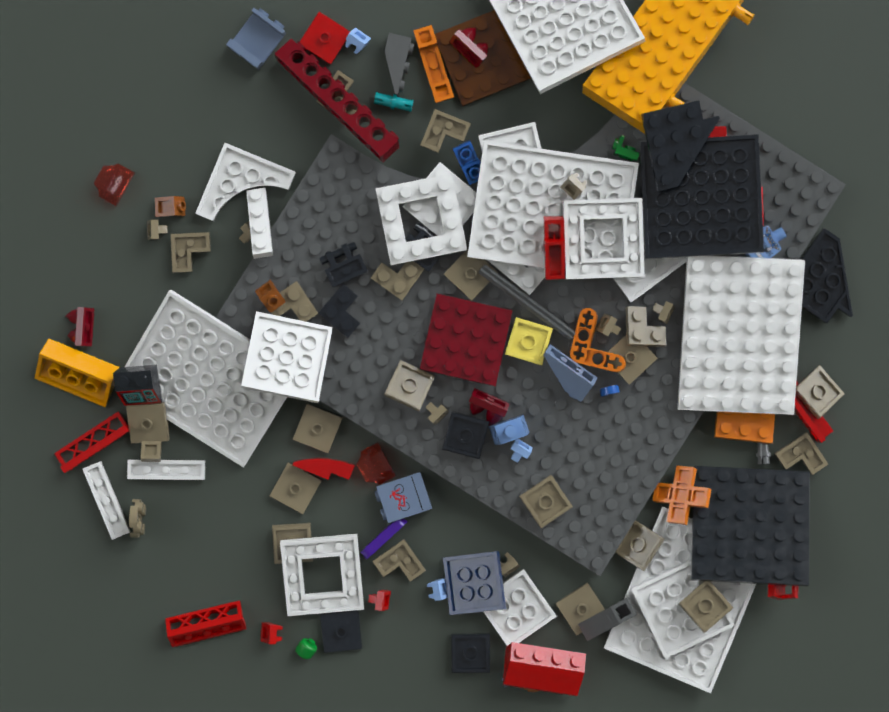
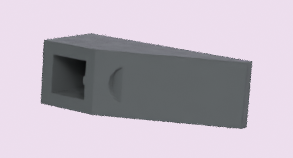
(396, 55)
(608, 618)

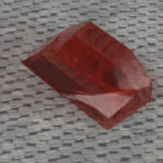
(113, 182)
(375, 465)

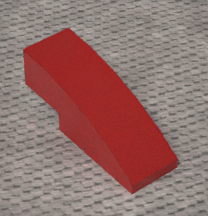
(554, 247)
(325, 466)

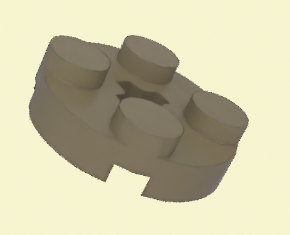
(135, 518)

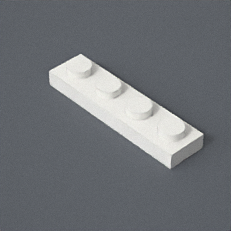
(259, 223)
(167, 469)
(106, 500)

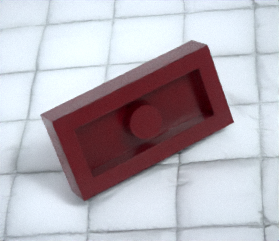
(463, 42)
(84, 321)
(495, 407)

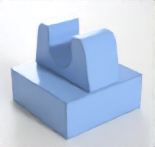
(358, 39)
(520, 449)
(439, 589)

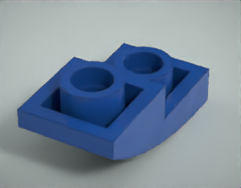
(468, 161)

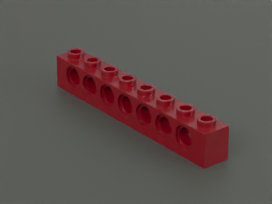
(380, 148)

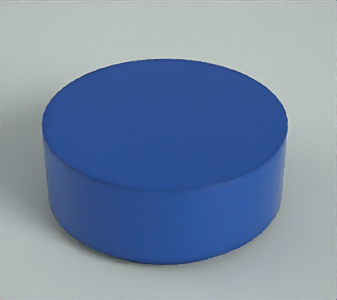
(610, 390)

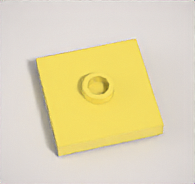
(528, 341)

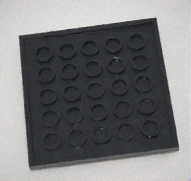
(712, 207)
(752, 527)

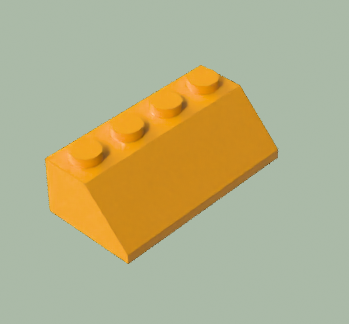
(76, 372)

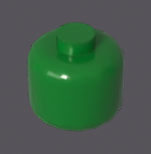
(306, 648)

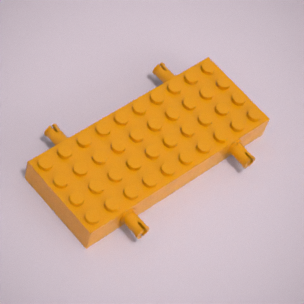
(655, 70)

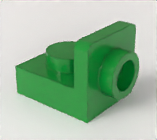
(626, 153)

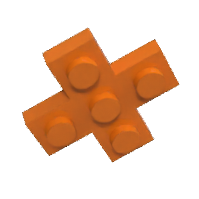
(682, 495)

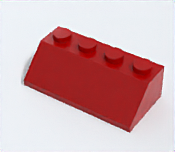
(543, 669)

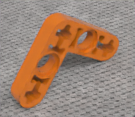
(589, 352)

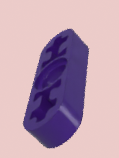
(383, 537)

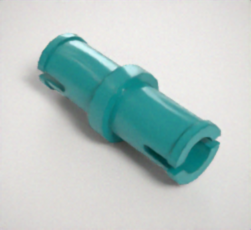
(393, 101)

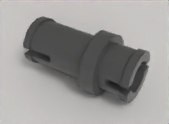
(763, 453)

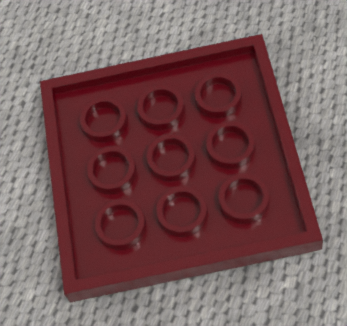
(466, 340)

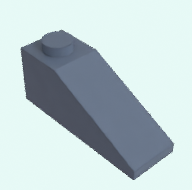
(572, 376)

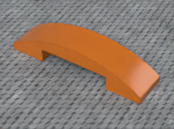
(433, 64)

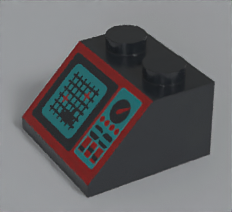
(138, 385)

